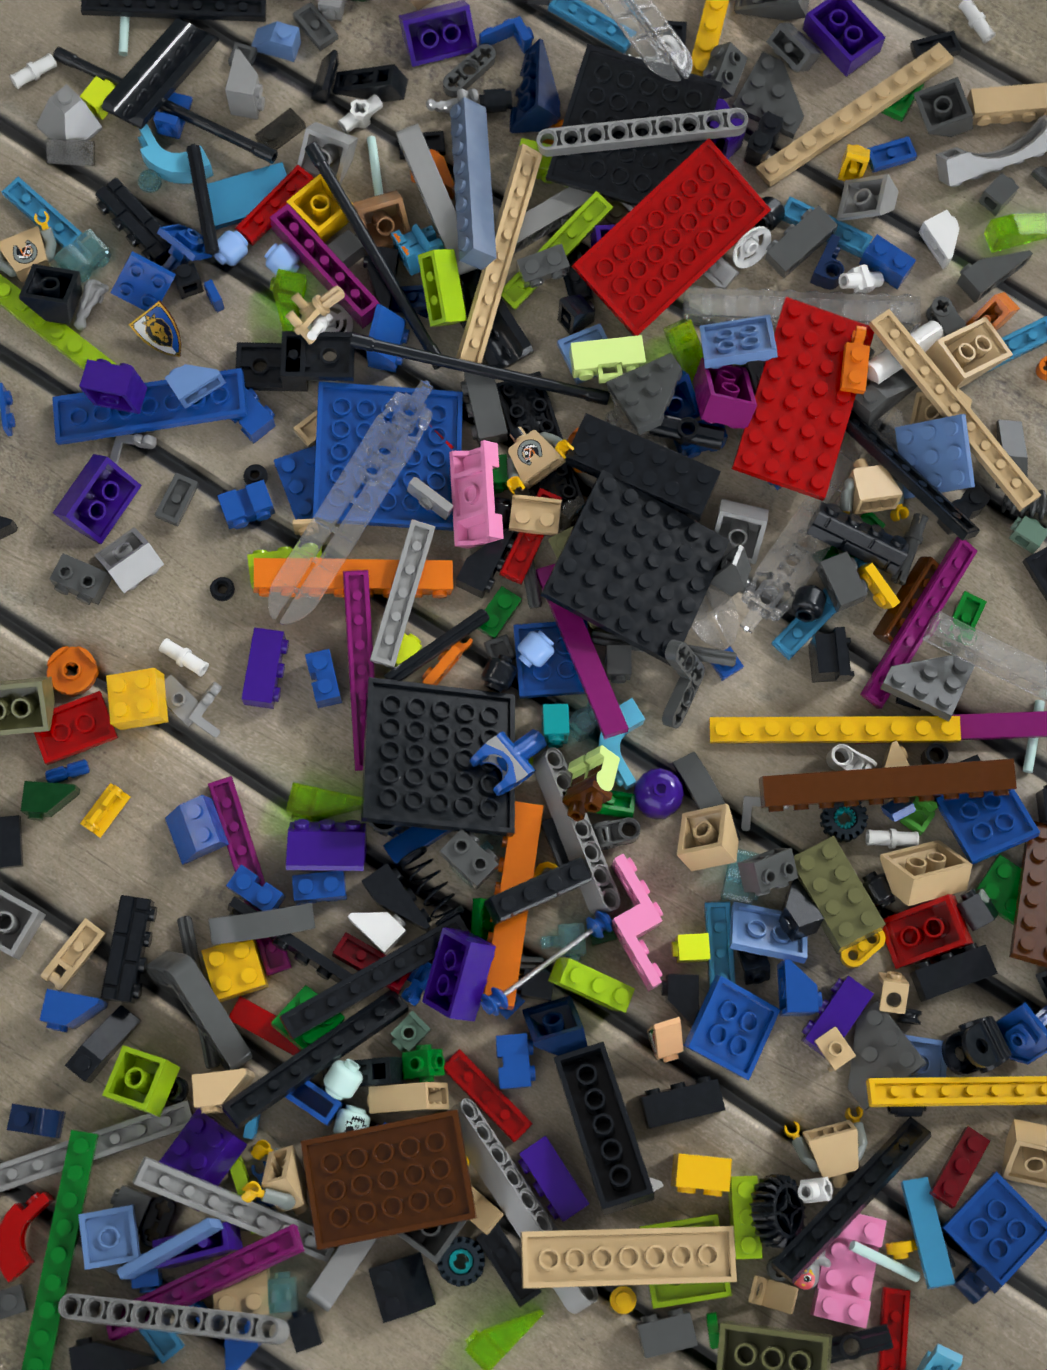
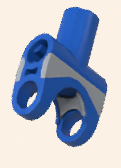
(510, 758)

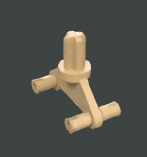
(311, 310)

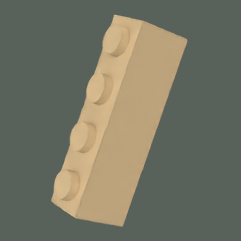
(1008, 103)

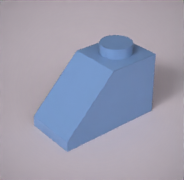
(278, 40)
(193, 383)

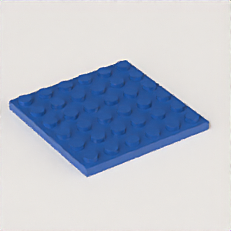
(344, 418)

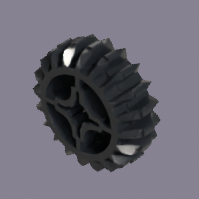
(777, 1210)

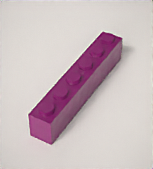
(324, 264)

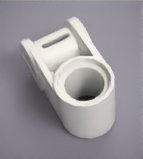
(853, 759)

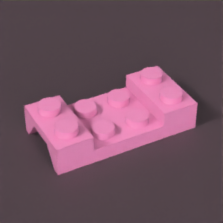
(473, 496)
(847, 1284)

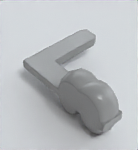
(139, 440)
(205, 701)
(748, 802)

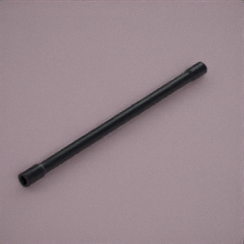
(256, 148)
(321, 163)
(371, 344)

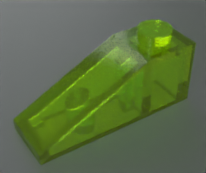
(1015, 230)
(284, 287)
(685, 345)
(318, 803)
(497, 1339)

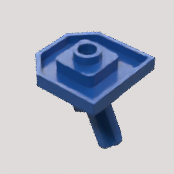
(185, 243)
(1025, 1033)

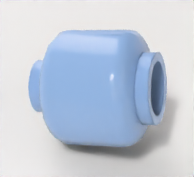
(231, 248)
(282, 258)
(535, 649)

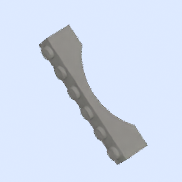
(961, 165)

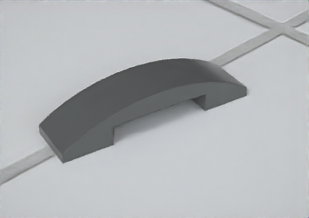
(698, 782)
(261, 924)

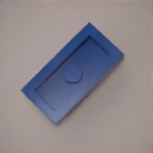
(891, 154)

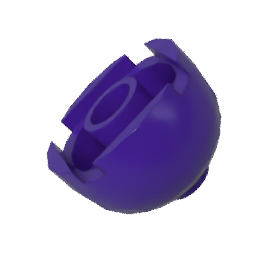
(658, 793)

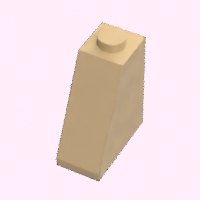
(408, 1097)

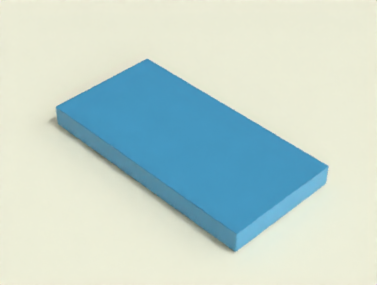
(238, 195)

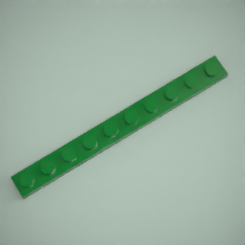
(60, 1250)

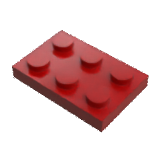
(76, 728)

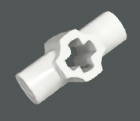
(360, 113)
(861, 279)
(815, 1190)

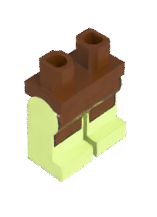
(590, 782)

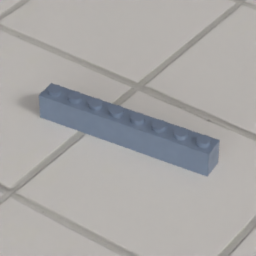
(472, 184)

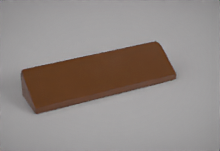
(908, 596)

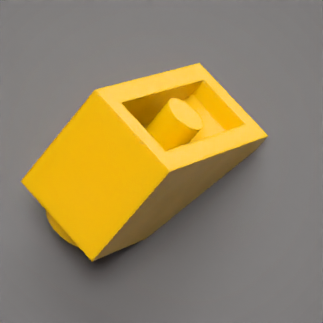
(854, 162)

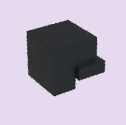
(830, 657)

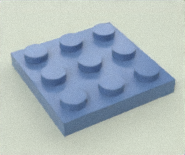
(738, 341)
(938, 452)

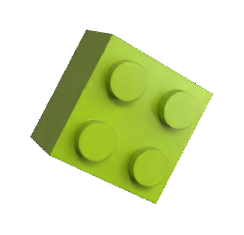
(141, 1081)

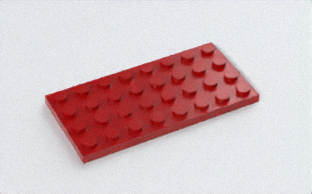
(671, 237)
(799, 402)

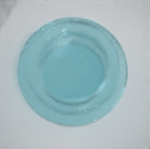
(149, 181)

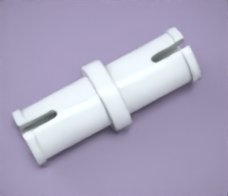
(976, 20)
(33, 71)
(183, 657)
(891, 838)

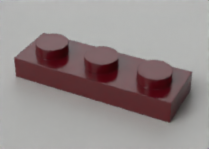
(360, 955)
(959, 1167)

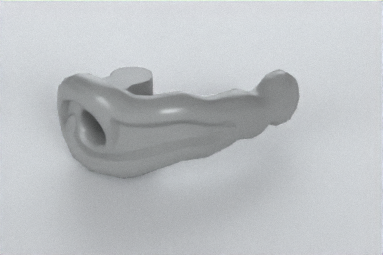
(445, 106)
(92, 294)

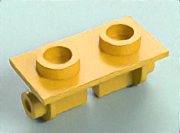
(105, 810)

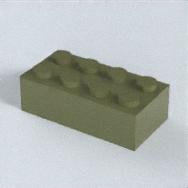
(837, 895)
(771, 1348)

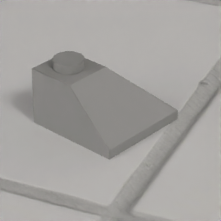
(68, 117)
(867, 197)

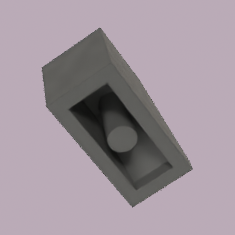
(733, 572)

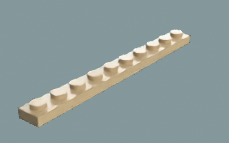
(854, 115)
(506, 236)
(950, 403)

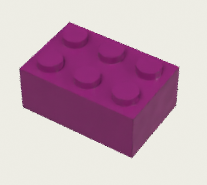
(724, 395)

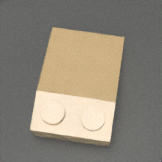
(969, 352)
(249, 1294)

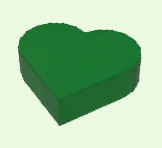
(713, 1329)

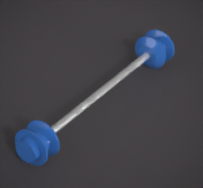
(498, 998)

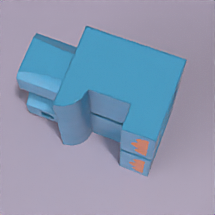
(415, 243)

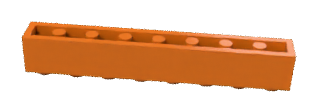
(434, 581)
(516, 868)

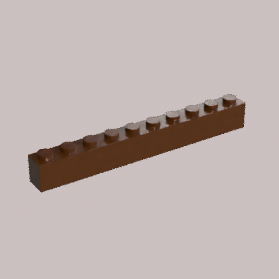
(887, 783)

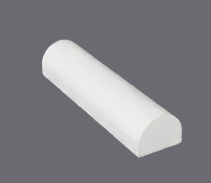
(885, 363)

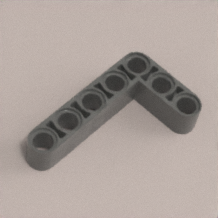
(184, 976)

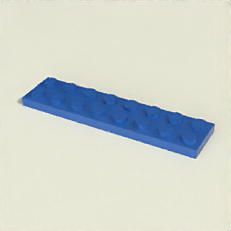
(81, 421)

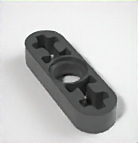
(471, 60)

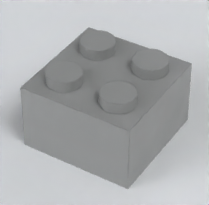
(17, 924)

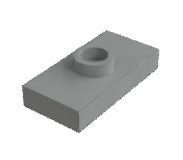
(429, 498)
(179, 700)

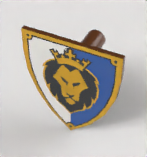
(158, 330)

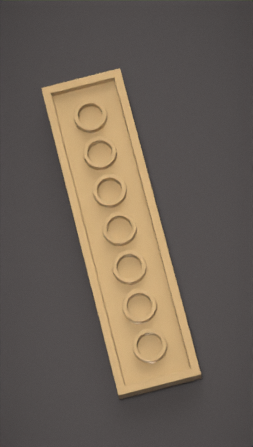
(628, 1257)

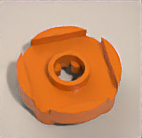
(86, 672)

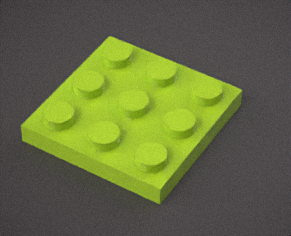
(676, 1294)

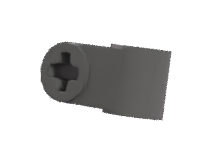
(946, 317)
(614, 834)

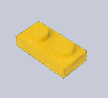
(883, 595)

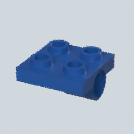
(142, 282)

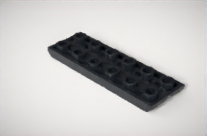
(159, 73)
(506, 340)
(533, 411)

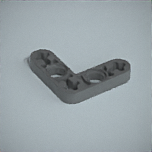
(691, 675)

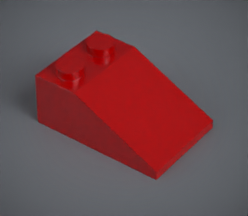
(926, 931)

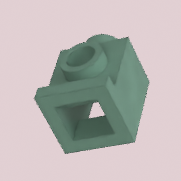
(1028, 533)
(420, 1030)

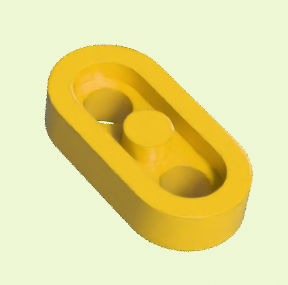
(863, 950)

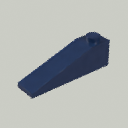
(537, 96)

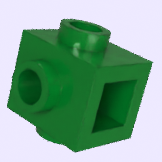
(423, 1063)

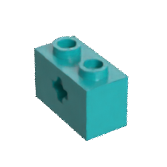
(555, 724)

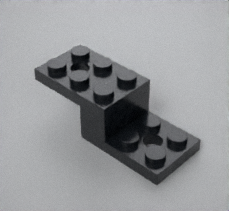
(296, 362)

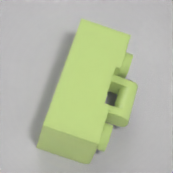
(605, 356)

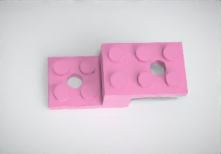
(637, 921)

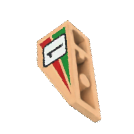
(666, 1039)

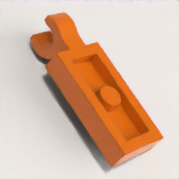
(855, 363)
(446, 662)

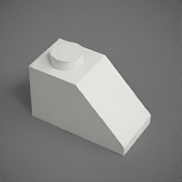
(941, 236)
(380, 928)

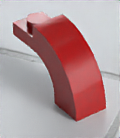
(13, 1230)

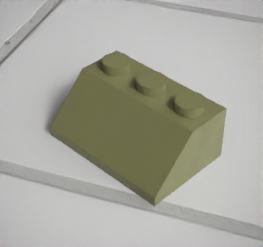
(26, 705)

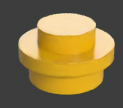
(623, 1299)

